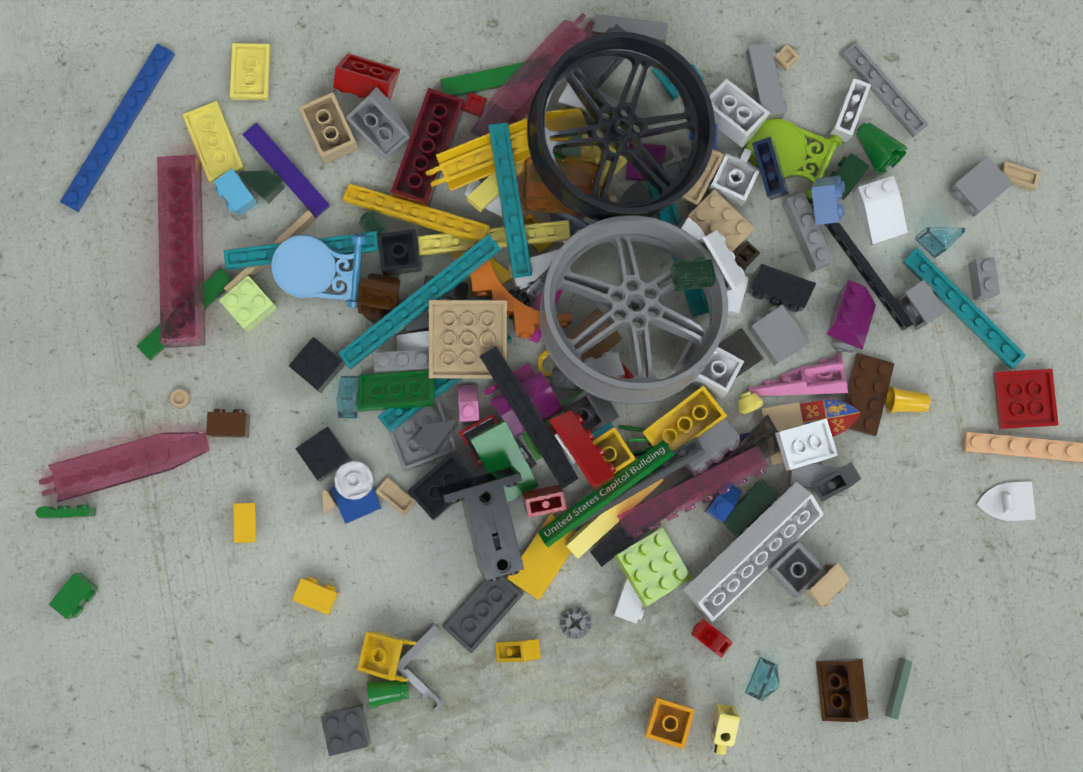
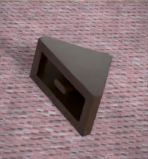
(746, 255)

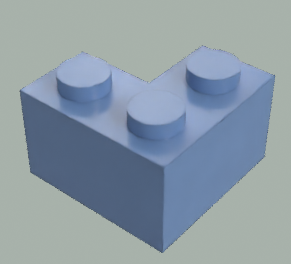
(826, 199)

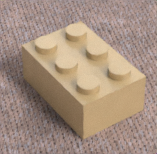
(328, 128)
(717, 214)

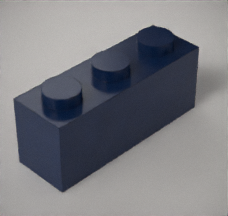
(770, 168)

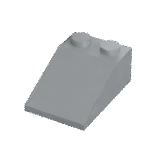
(379, 123)

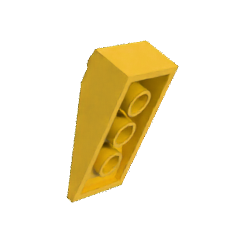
(686, 420)

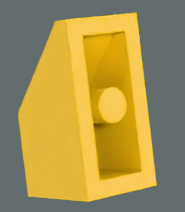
(517, 650)

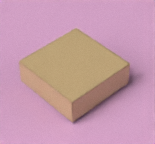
(786, 57)

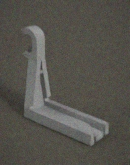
(408, 673)

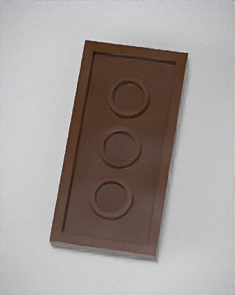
(868, 391)

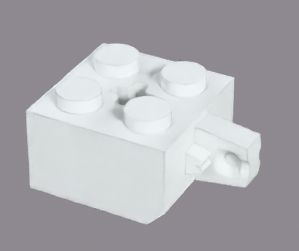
(736, 168)

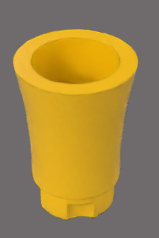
(906, 401)

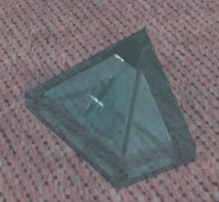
(764, 680)

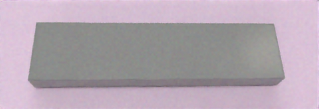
(653, 29)

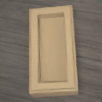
(1021, 175)
(395, 496)

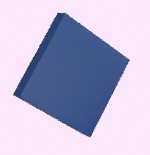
(356, 508)

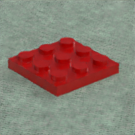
(1025, 399)

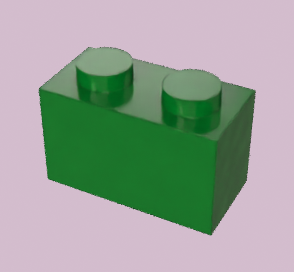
(73, 596)

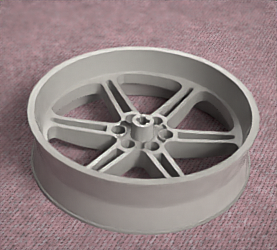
(562, 349)

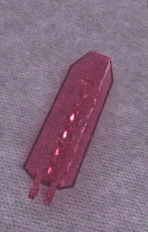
(514, 98)
(123, 463)

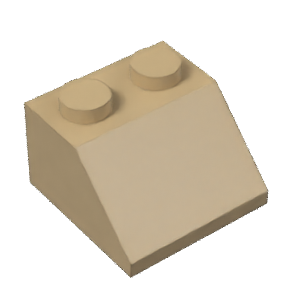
(827, 585)

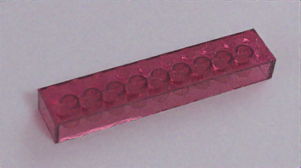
(181, 251)

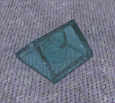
(938, 239)

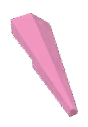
(821, 378)

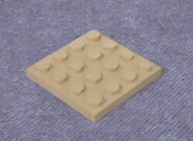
(462, 333)

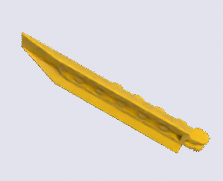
(475, 158)

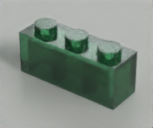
(750, 507)

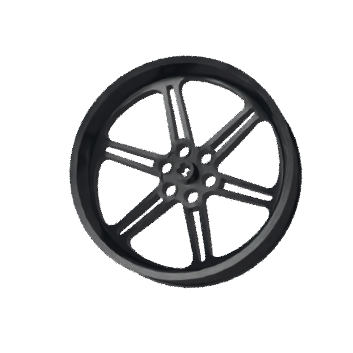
(648, 53)

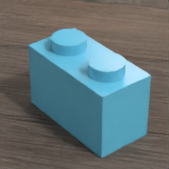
(235, 192)

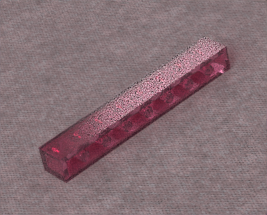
(692, 491)

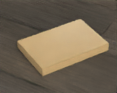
(784, 418)

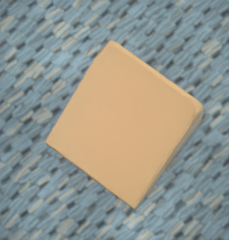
(328, 502)

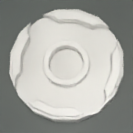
(353, 480)

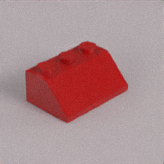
(362, 75)

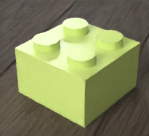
(248, 304)

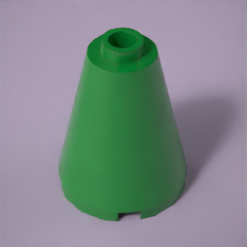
(880, 147)

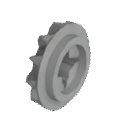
(577, 613)

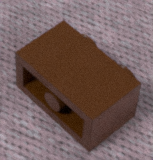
(228, 423)

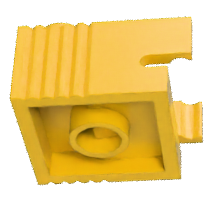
(381, 655)

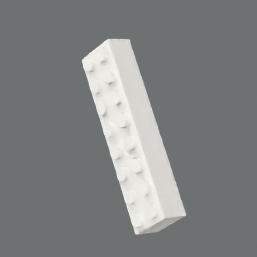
(754, 551)

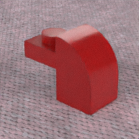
(711, 638)

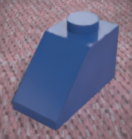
(723, 504)

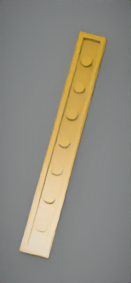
(415, 213)

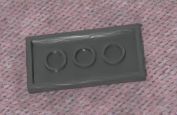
(482, 612)

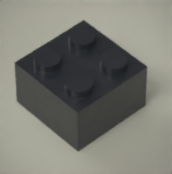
(399, 252)
(317, 364)
(323, 454)

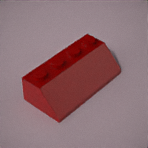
(583, 449)

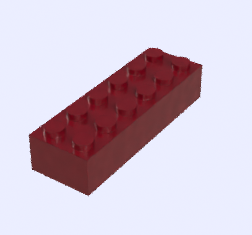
(430, 136)

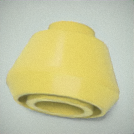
(749, 402)

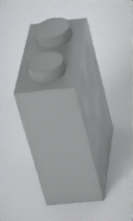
(980, 186)
(777, 334)

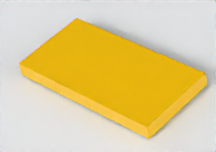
(541, 563)

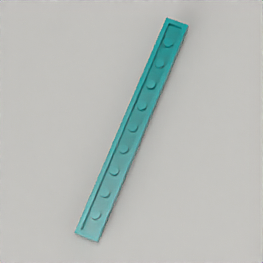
(419, 301)

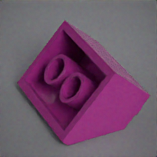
(852, 315)
(540, 395)

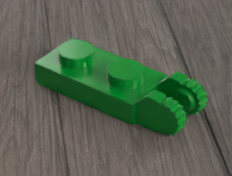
(65, 512)

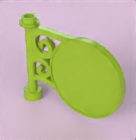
(793, 150)

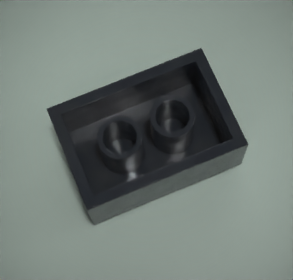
(426, 489)

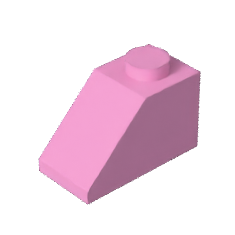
(468, 404)

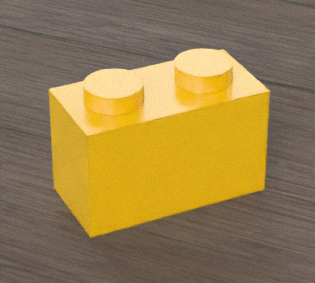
(315, 595)

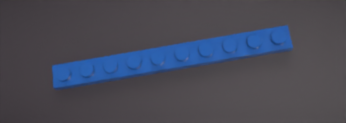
(117, 128)

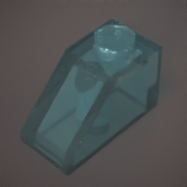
(348, 397)

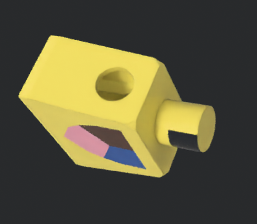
(724, 727)

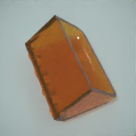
(537, 197)

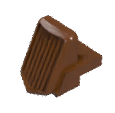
(378, 296)

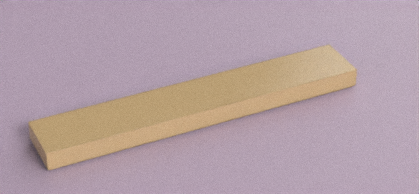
(295, 229)

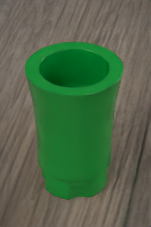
(386, 692)

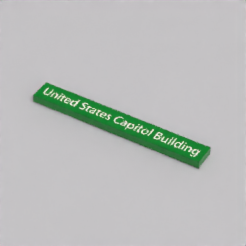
(606, 493)

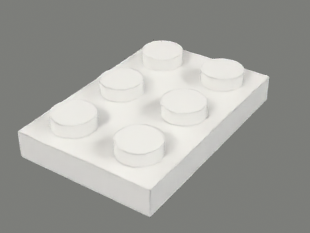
(806, 444)

